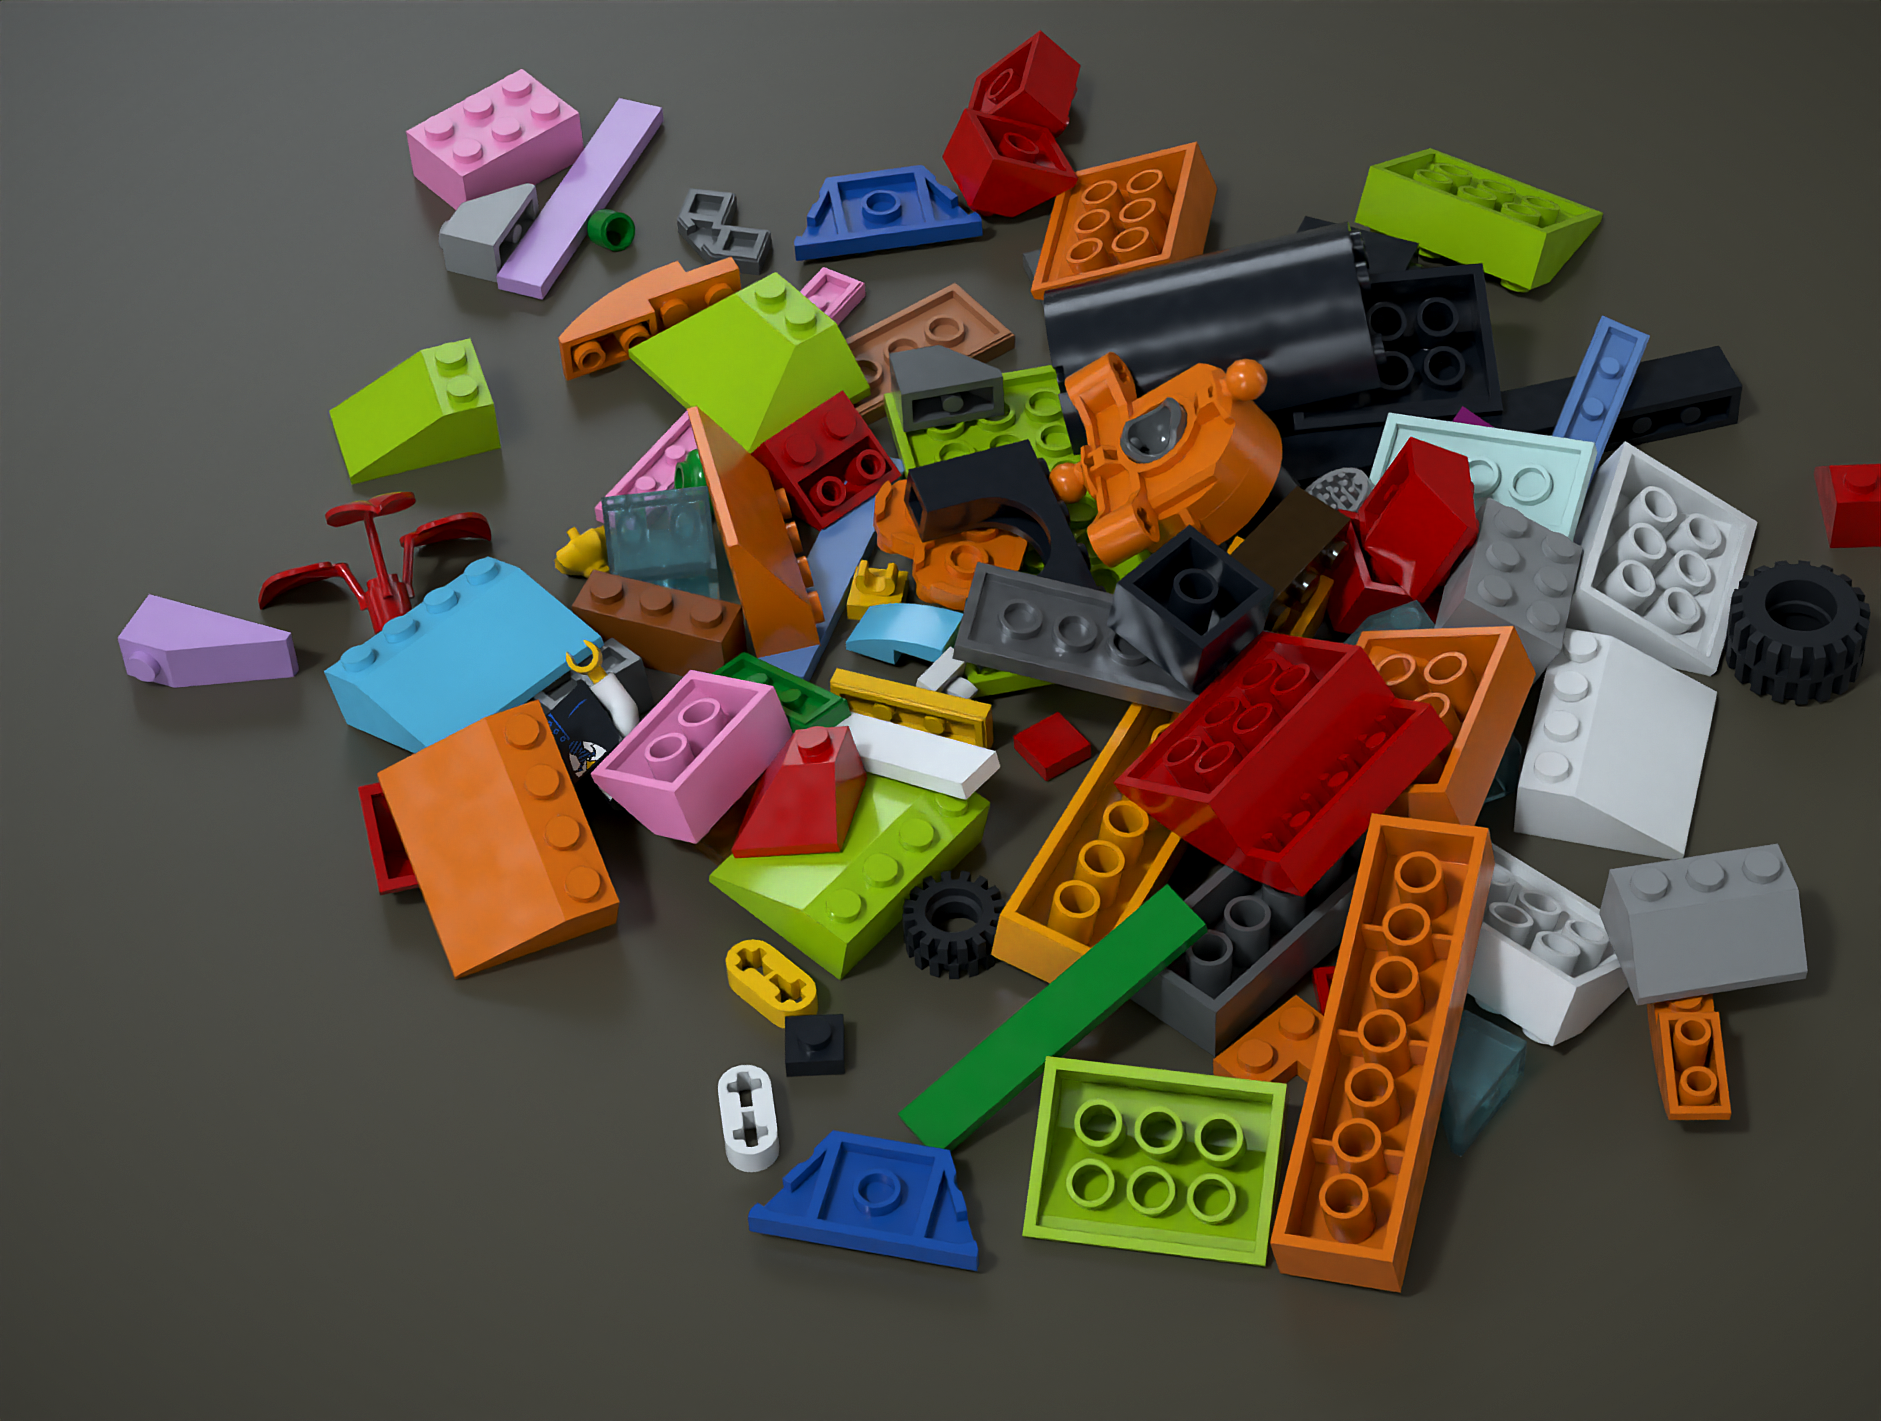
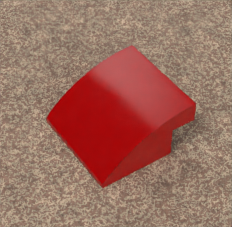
(1285, 759)

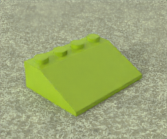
(1475, 217)
(851, 899)
(1156, 1161)

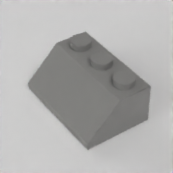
(1705, 924)

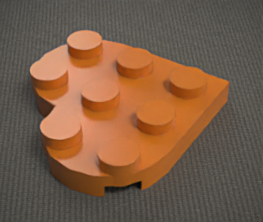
(946, 564)

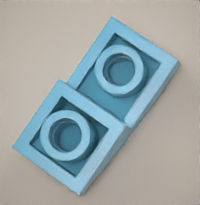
(905, 628)

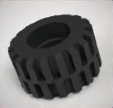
(1797, 632)

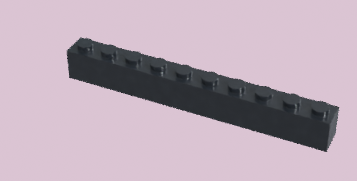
(1663, 402)

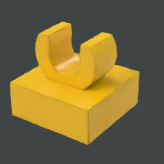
(876, 587)

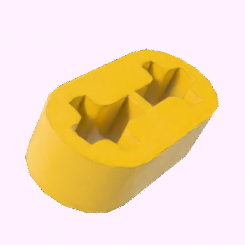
(778, 977)

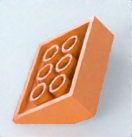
(1128, 218)
(758, 543)
(1477, 688)
(499, 841)

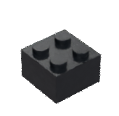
(1190, 607)

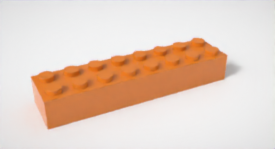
(1384, 1053)

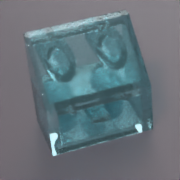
(663, 539)

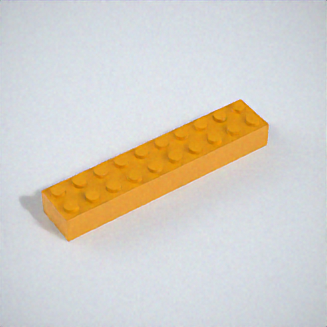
(1105, 848)

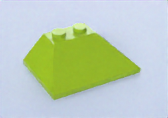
(754, 360)

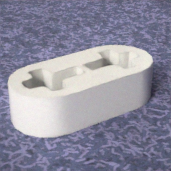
(759, 1117)

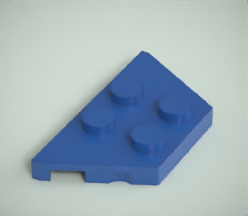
(882, 213)
(874, 1200)

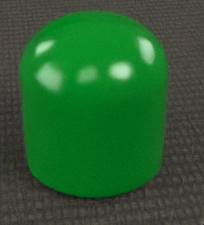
(610, 220)

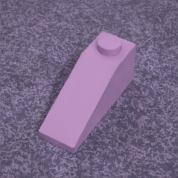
(202, 647)

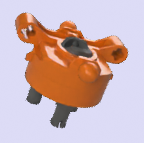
(1172, 457)

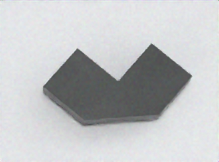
(707, 229)

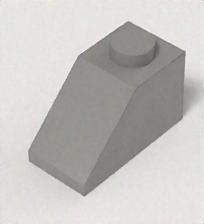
(488, 231)

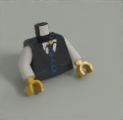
(590, 726)

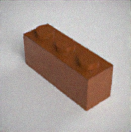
(662, 624)

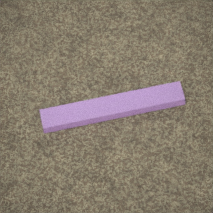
(581, 193)

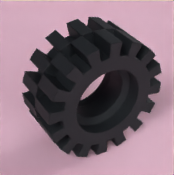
(949, 900)

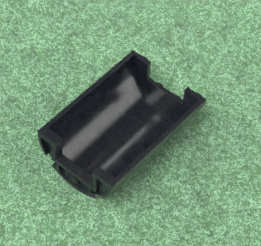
(1272, 301)

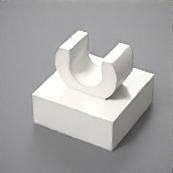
(946, 677)

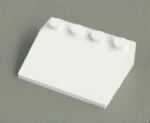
(1658, 562)
(1614, 750)
(1542, 955)

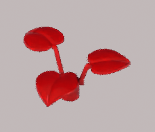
(385, 594)

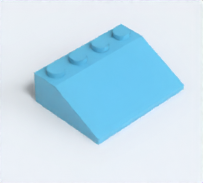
(459, 657)

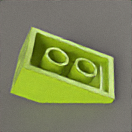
(418, 415)

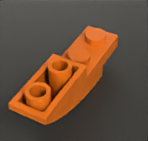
(641, 311)
(1689, 1058)

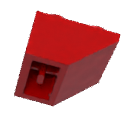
(822, 453)
(1420, 516)

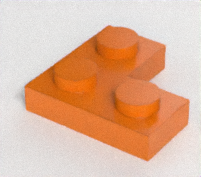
(1276, 1047)

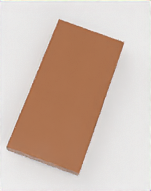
(942, 319)

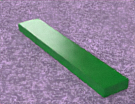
(1053, 1021)

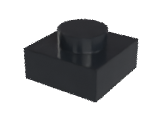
(814, 1045)

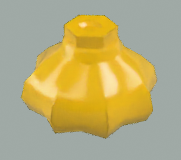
(583, 553)

